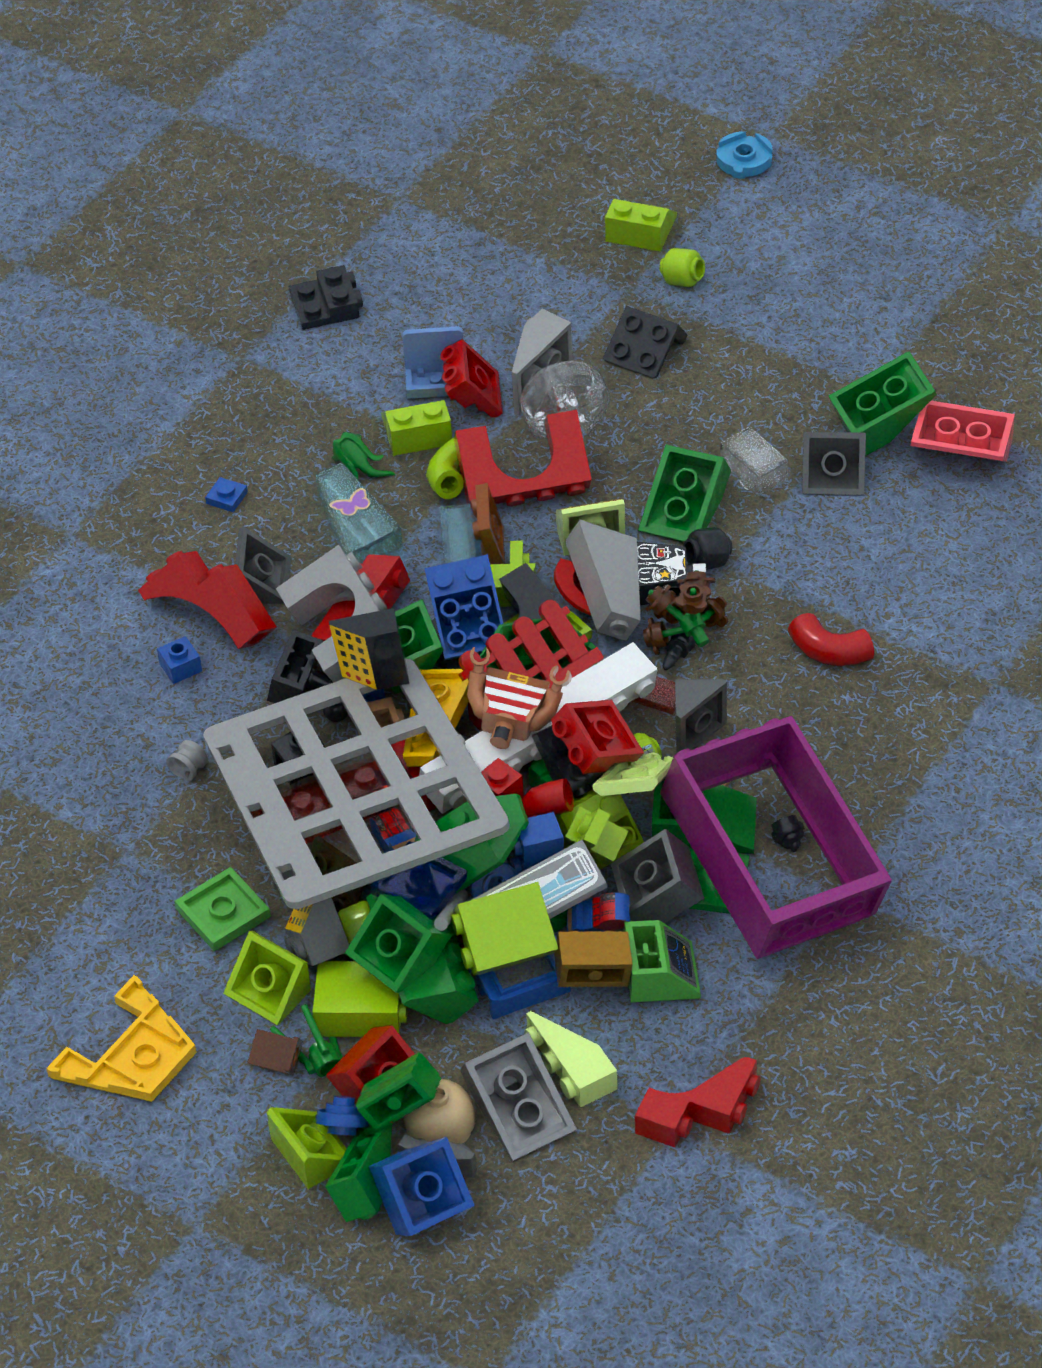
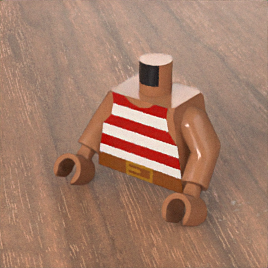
(512, 702)

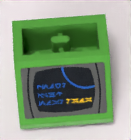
(661, 963)

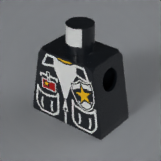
(662, 566)

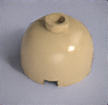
(447, 1115)

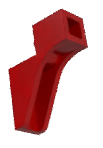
(714, 1103)

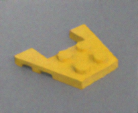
(140, 1059)

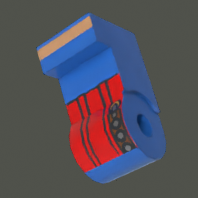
(391, 830)
(600, 913)

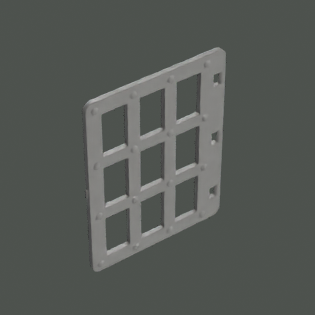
(282, 838)

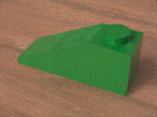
(352, 1182)

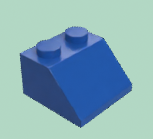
(421, 1186)

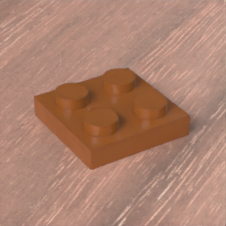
(488, 525)

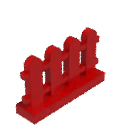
(536, 648)

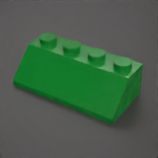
(445, 988)

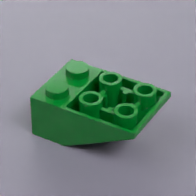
(732, 808)

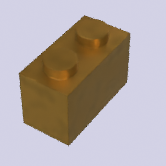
(593, 959)

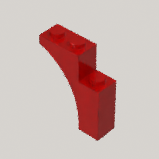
(218, 591)

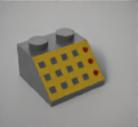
(316, 933)

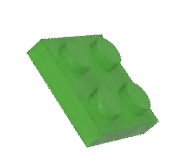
(222, 909)

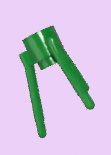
(322, 1054)

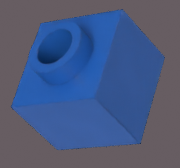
(179, 660)

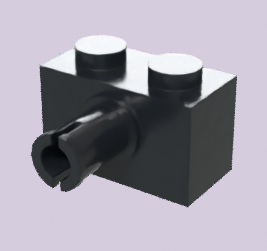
(297, 669)

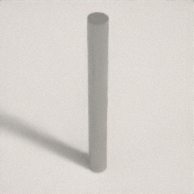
(444, 917)

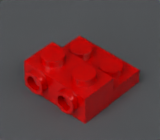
(471, 379)
(595, 735)

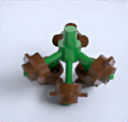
(691, 610)

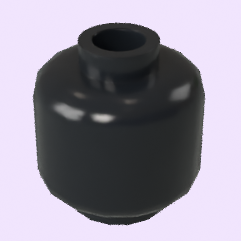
(708, 547)

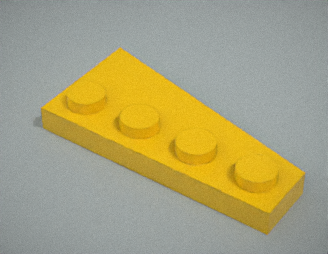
(452, 697)

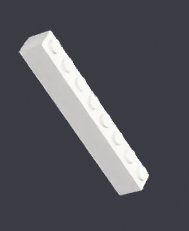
(616, 678)

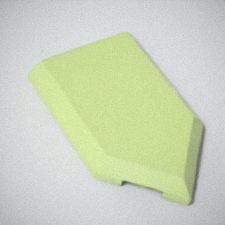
(639, 777)

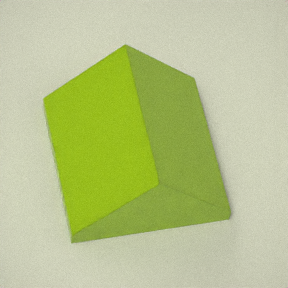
(268, 979)
(305, 1144)

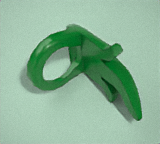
(354, 454)

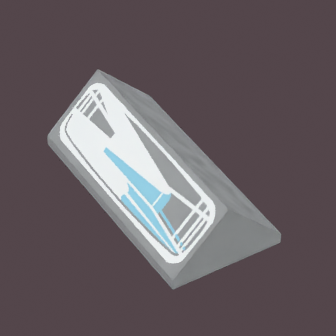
(563, 879)

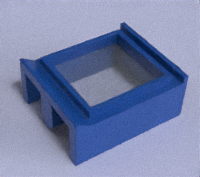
(520, 985)

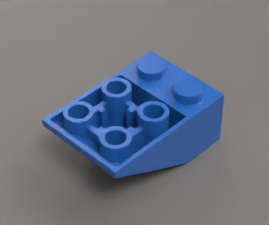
(464, 604)

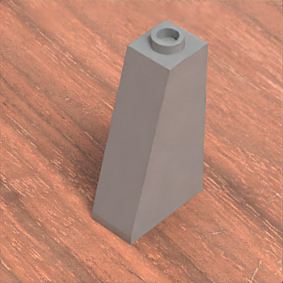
(608, 577)

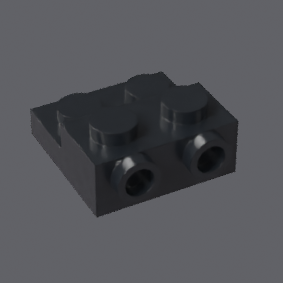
(327, 299)
(558, 764)

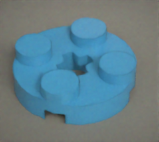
(756, 155)

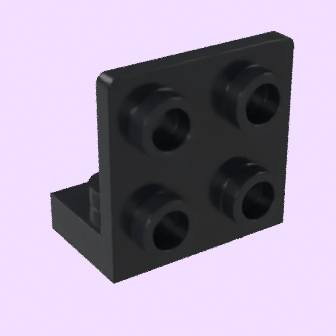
(642, 342)

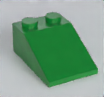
(883, 401)
(684, 493)

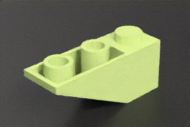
(579, 1063)

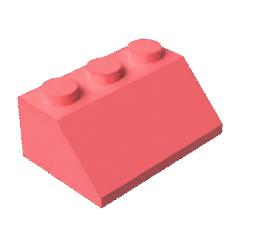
(964, 430)

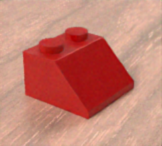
(370, 1057)

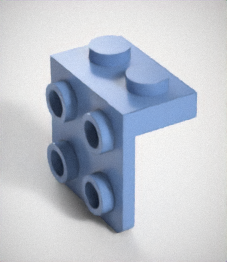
(423, 359)

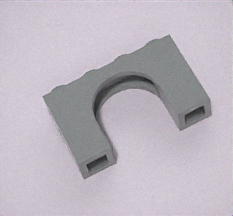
(322, 584)

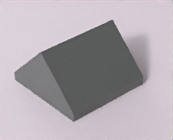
(833, 463)
(262, 565)
(699, 710)

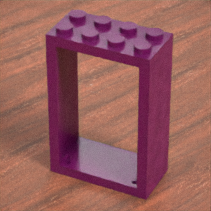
(842, 841)

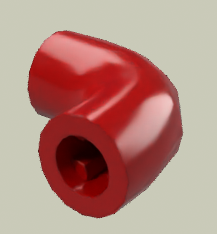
(830, 647)
(549, 797)

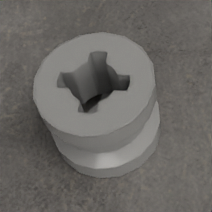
(187, 760)

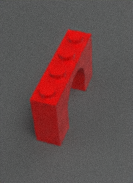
(565, 473)

